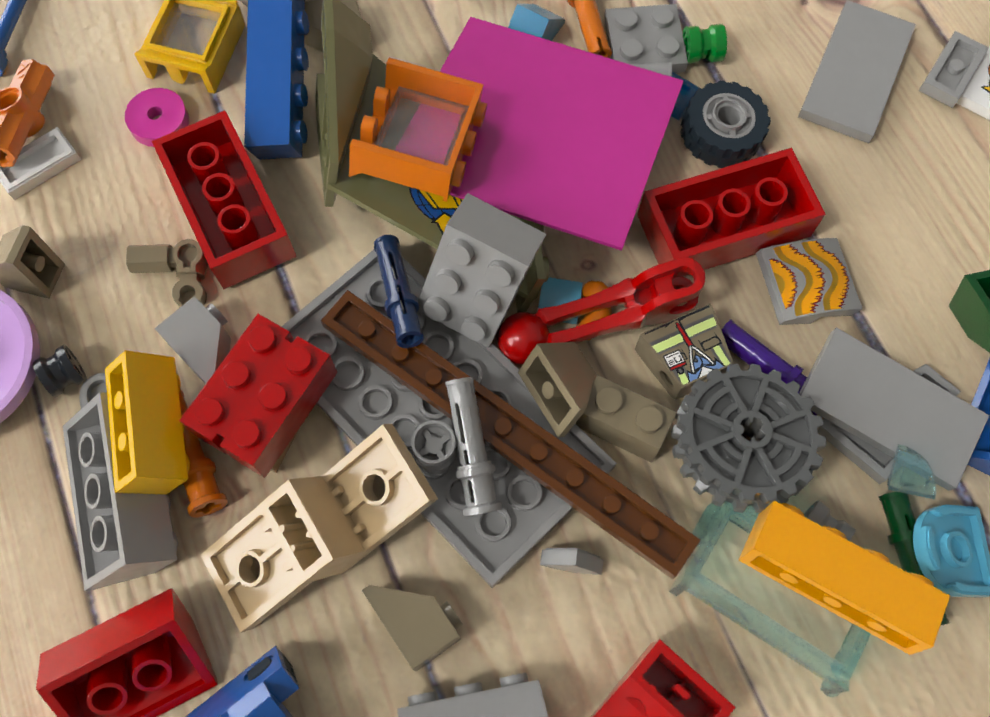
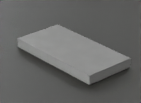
(857, 71)
(893, 406)

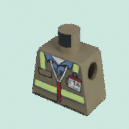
(685, 350)

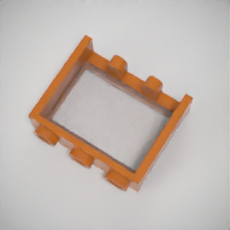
(419, 129)

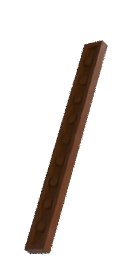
(518, 439)

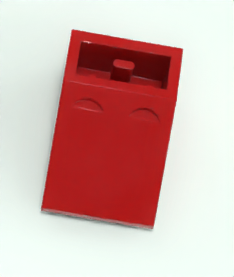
(663, 687)

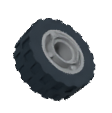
(724, 124)

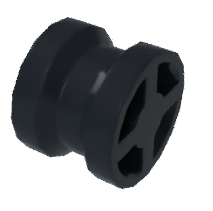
(59, 370)

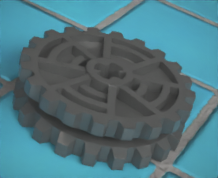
(741, 471)

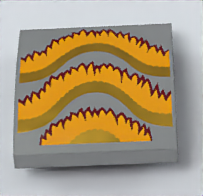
(808, 281)

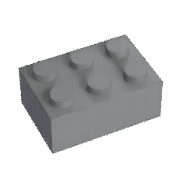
(478, 269)

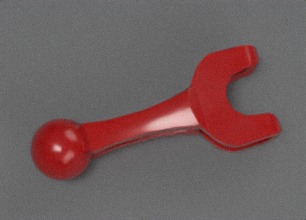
(647, 298)

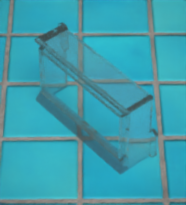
(834, 672)

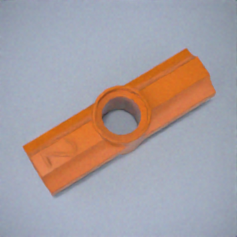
(21, 108)

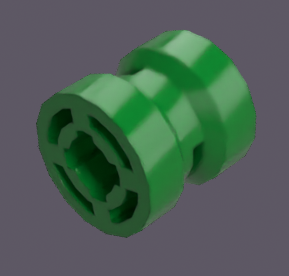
(705, 43)

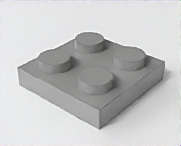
(646, 35)

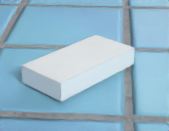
(38, 163)

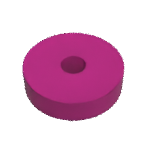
(151, 103)

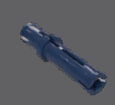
(407, 324)

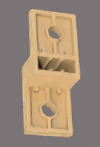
(317, 527)

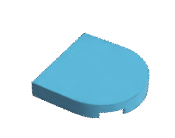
(953, 550)

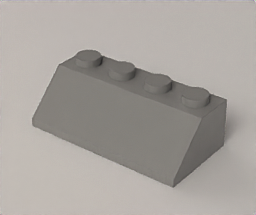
(116, 532)

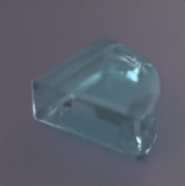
(911, 474)

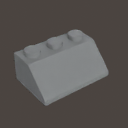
(512, 699)

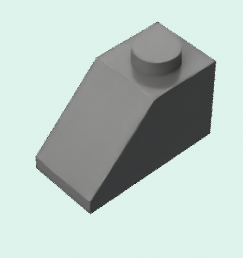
(197, 337)

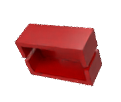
(260, 395)

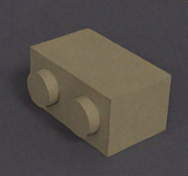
(626, 419)

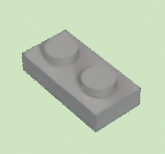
(953, 69)

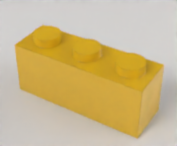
(145, 424)

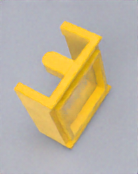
(192, 38)

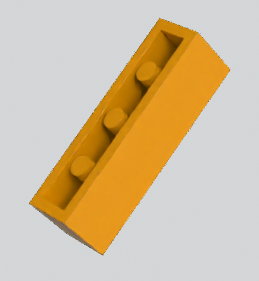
(845, 578)

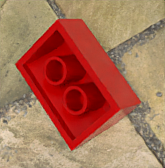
(128, 664)

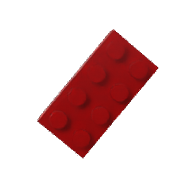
(224, 199)
(731, 211)

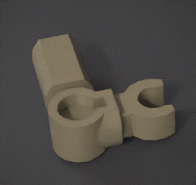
(185, 257)

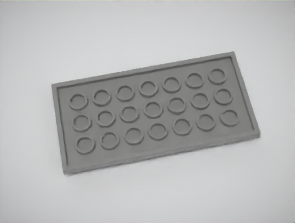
(368, 397)

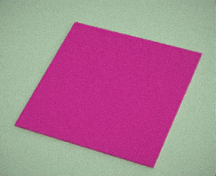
(561, 131)

